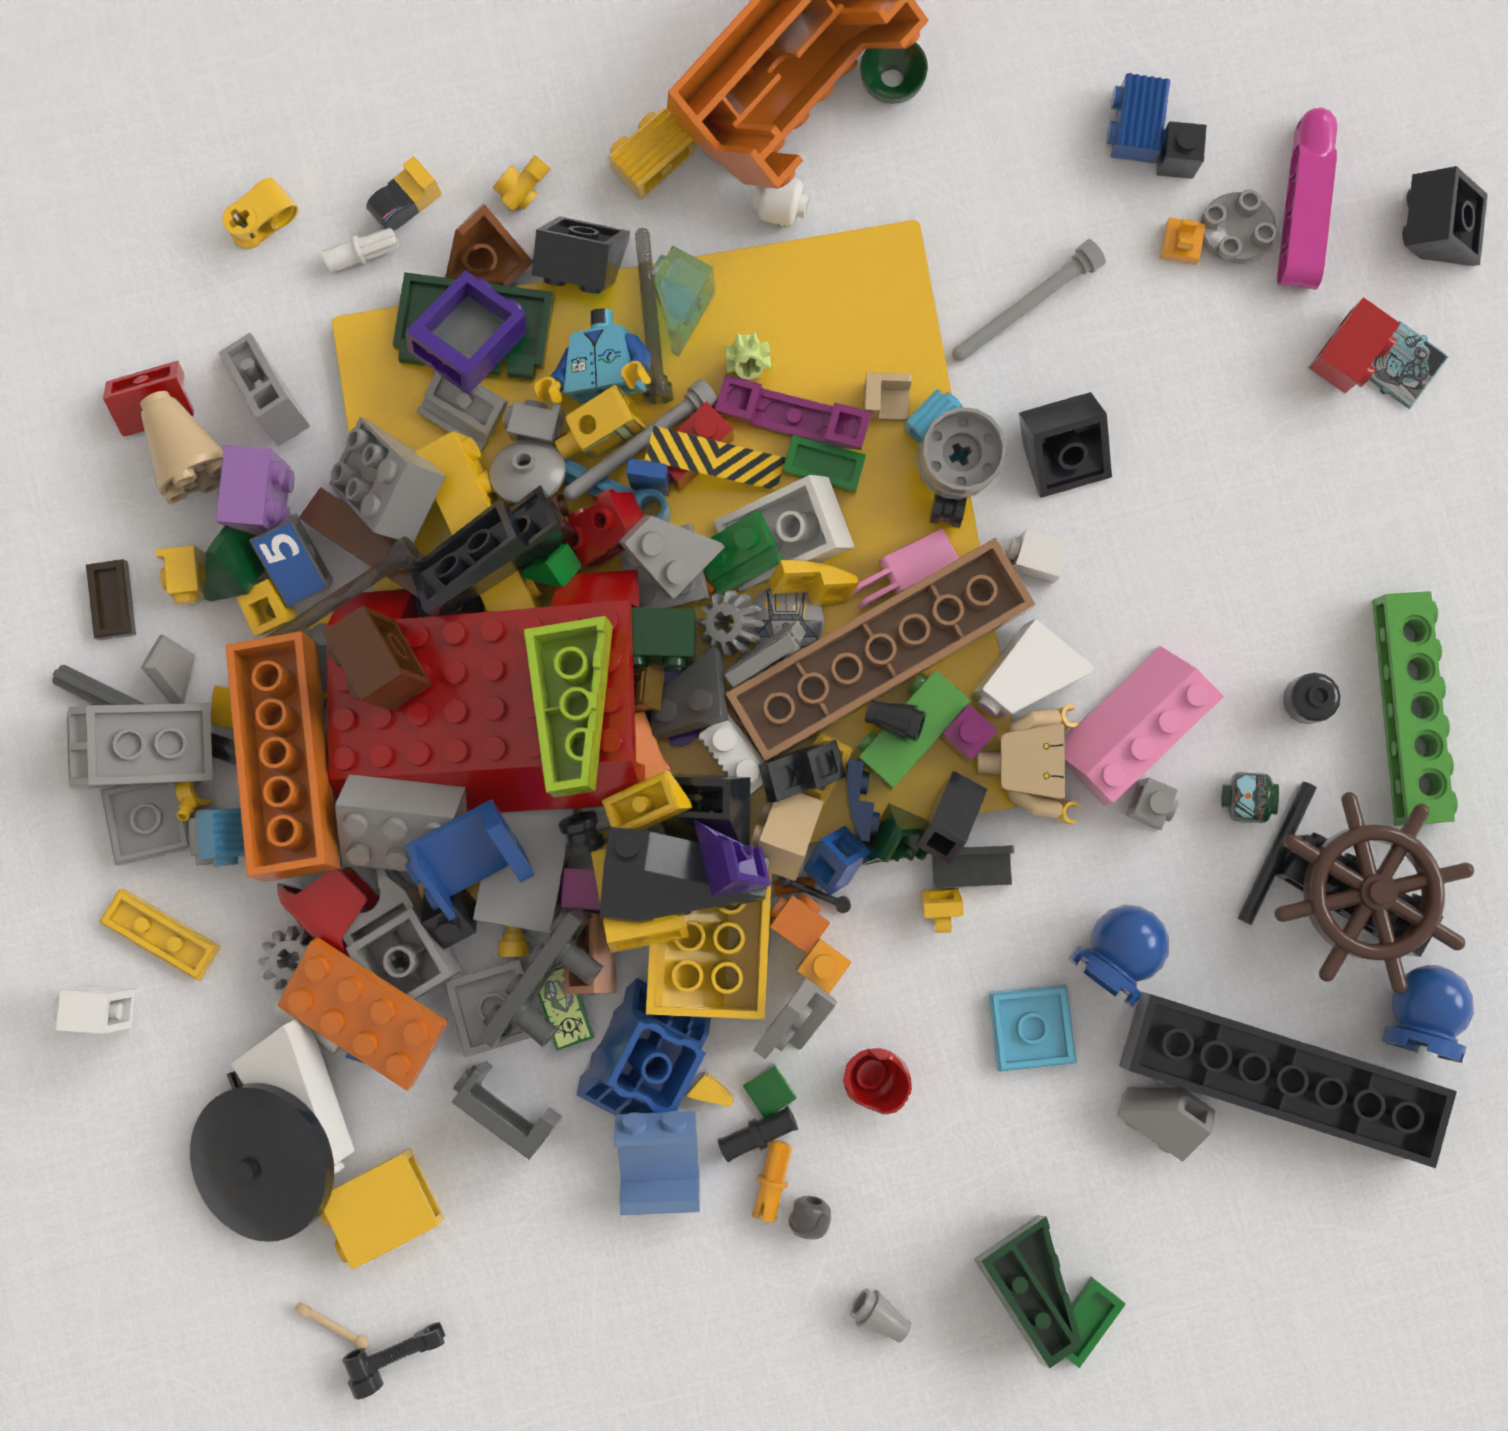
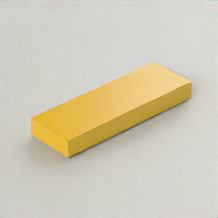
(160, 934)

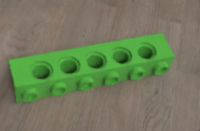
(1397, 693)

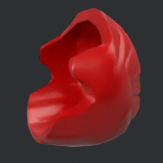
(878, 1080)

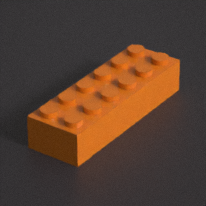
(282, 757)

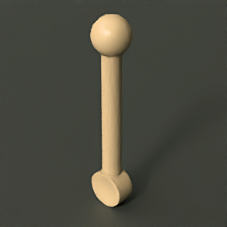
(359, 1341)

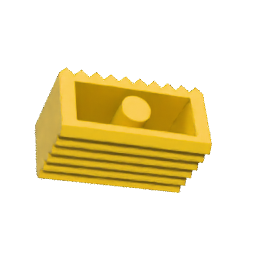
(651, 152)

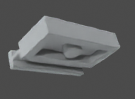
(469, 415)
(760, 657)

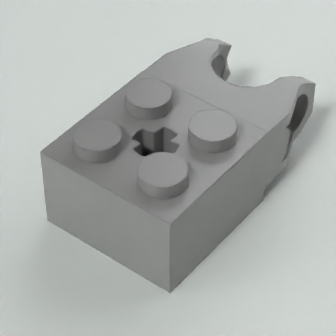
(395, 927)

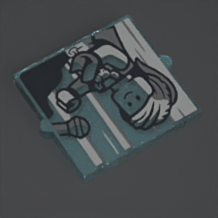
(1407, 366)

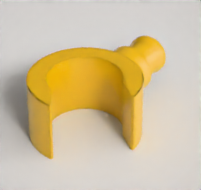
(188, 800)

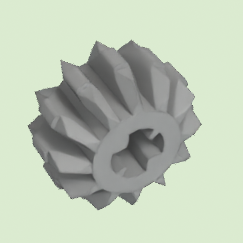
(718, 617)
(278, 954)

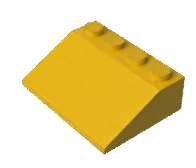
(716, 968)

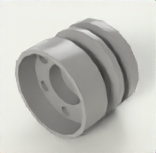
(967, 432)

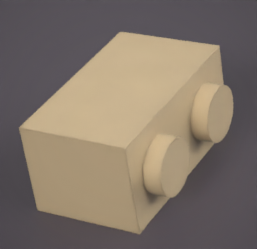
(787, 832)

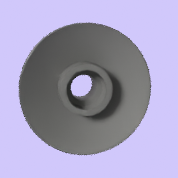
(514, 481)

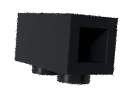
(951, 817)

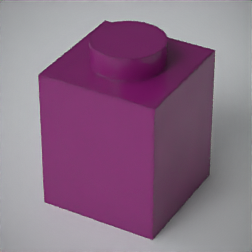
(968, 733)

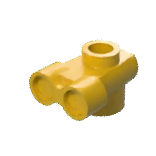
(518, 187)

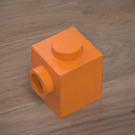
(799, 921)

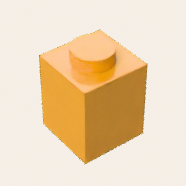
(823, 966)

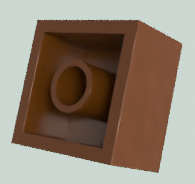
(376, 659)

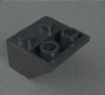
(716, 802)

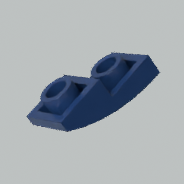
(863, 818)

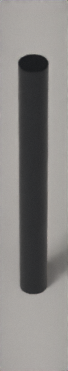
(1276, 853)

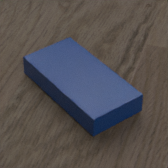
(648, 475)

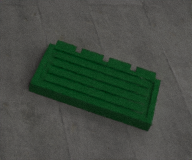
(529, 353)

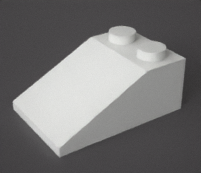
(802, 522)

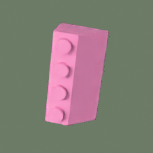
(1138, 724)

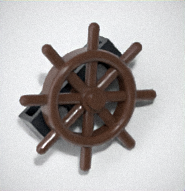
(1367, 894)

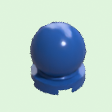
(1125, 948)
(1431, 1013)

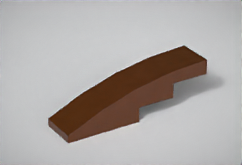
(349, 531)

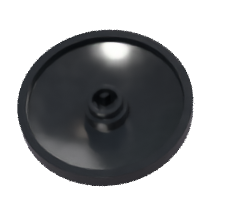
(262, 1162)

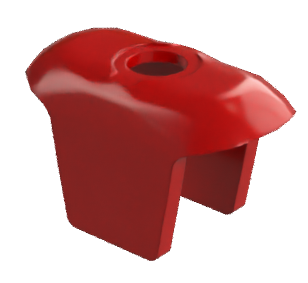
(329, 904)

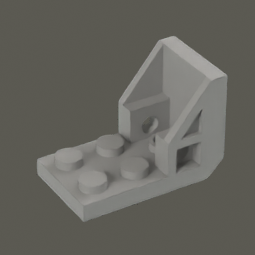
(138, 744)

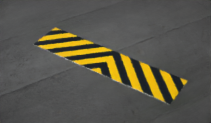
(714, 458)

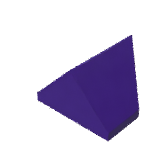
(729, 863)

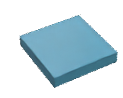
(1032, 1028)

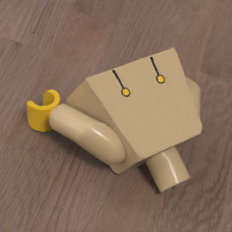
(1034, 763)

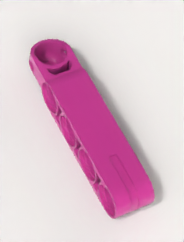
(1308, 201)

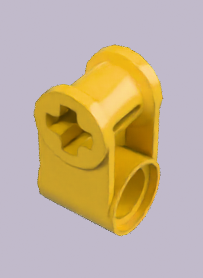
(262, 210)

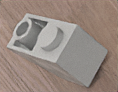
(1168, 1117)

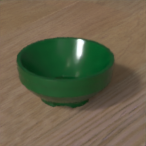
(909, 62)

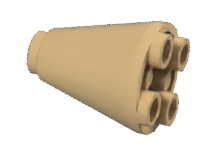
(179, 449)

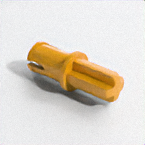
(772, 1181)

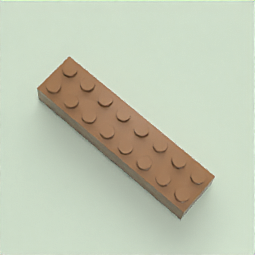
(880, 650)

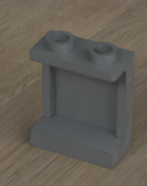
(500, 1117)

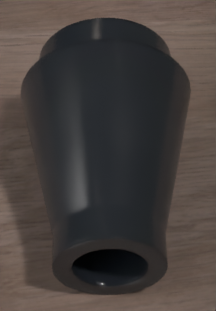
(897, 719)

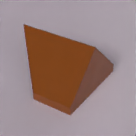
(486, 250)

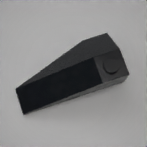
(658, 877)

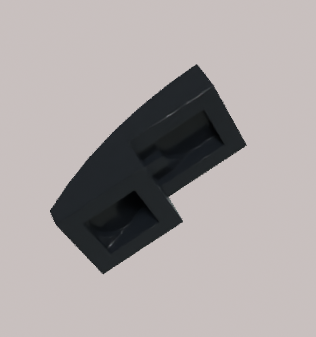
(802, 770)

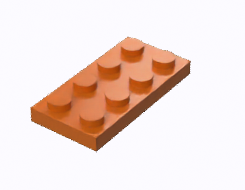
(362, 1013)

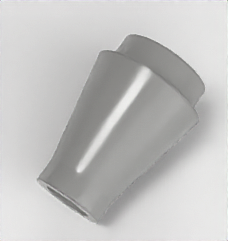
(877, 1314)

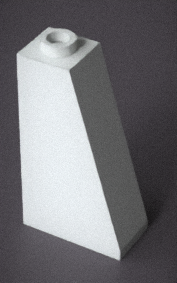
(294, 1063)

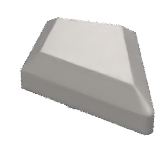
(169, 668)

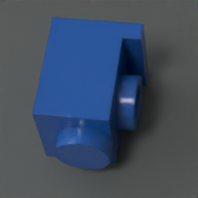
(836, 860)

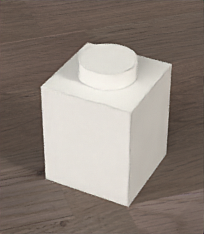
(1039, 555)

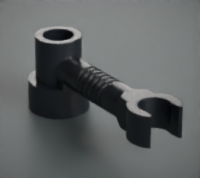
(364, 1369)

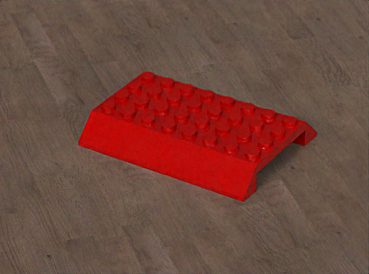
(480, 712)

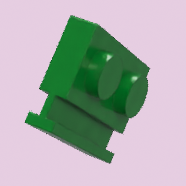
(746, 554)

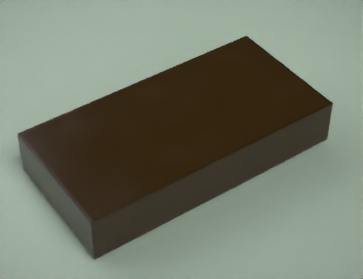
(110, 599)

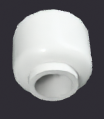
(782, 204)

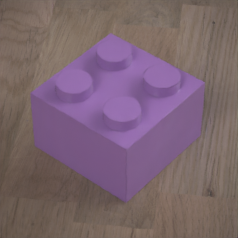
(253, 489)

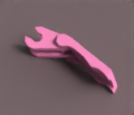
(910, 565)

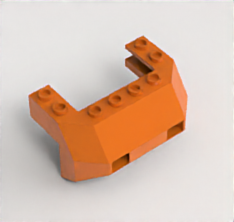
(773, 70)

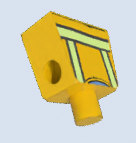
(611, 416)

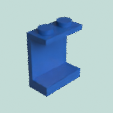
(465, 854)

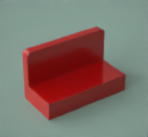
(126, 392)

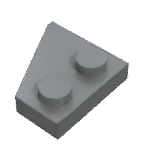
(669, 553)

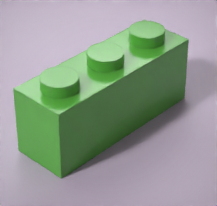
(891, 757)

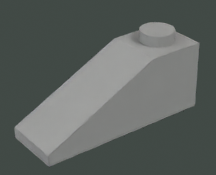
(264, 390)

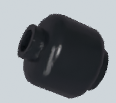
(1311, 698)

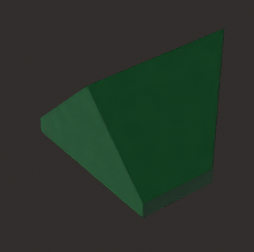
(231, 565)
(896, 837)

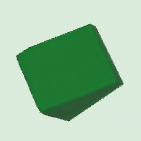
(554, 566)
(769, 1091)

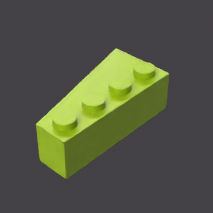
(569, 694)

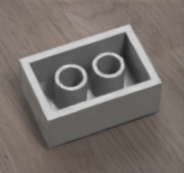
(385, 814)

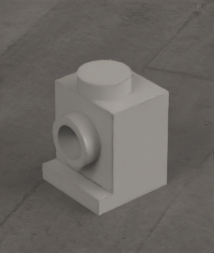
(533, 421)
(1152, 803)

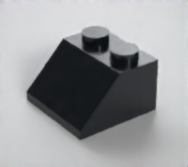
(1445, 217)
(579, 253)
(1066, 444)

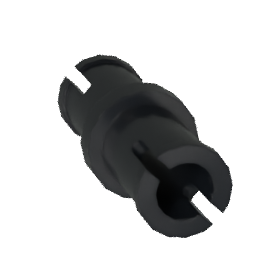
(757, 1134)

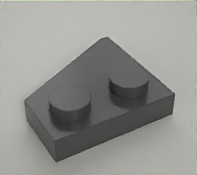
(693, 698)

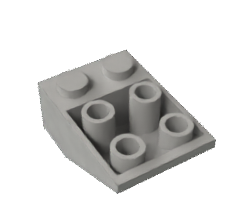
(385, 481)

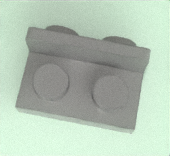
(797, 1019)

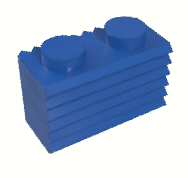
(1139, 118)

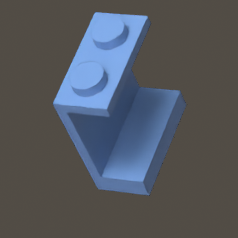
(658, 1162)

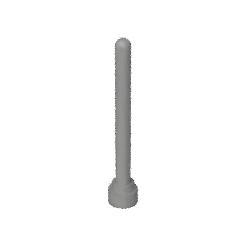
(1086, 259)
(697, 395)

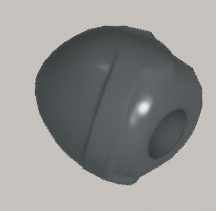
(810, 1217)

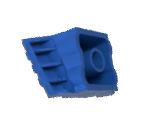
(644, 1058)

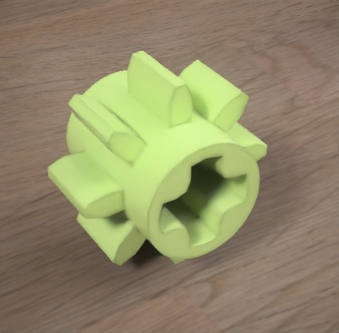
(748, 356)

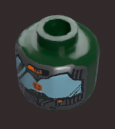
(1250, 797)

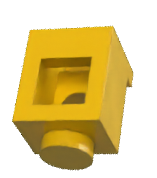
(183, 573)
(265, 608)

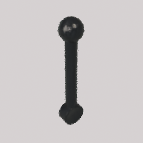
(842, 903)

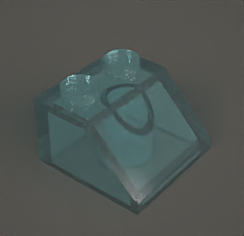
(683, 293)

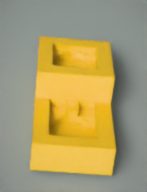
(821, 582)

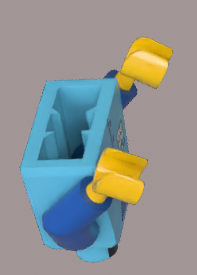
(598, 361)

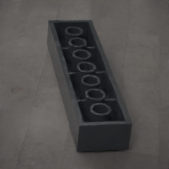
(1288, 1079)

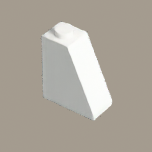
(1028, 670)

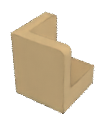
(887, 396)

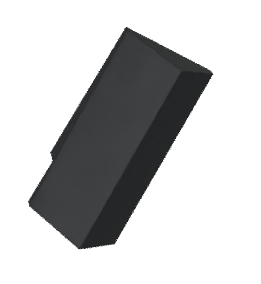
(489, 551)

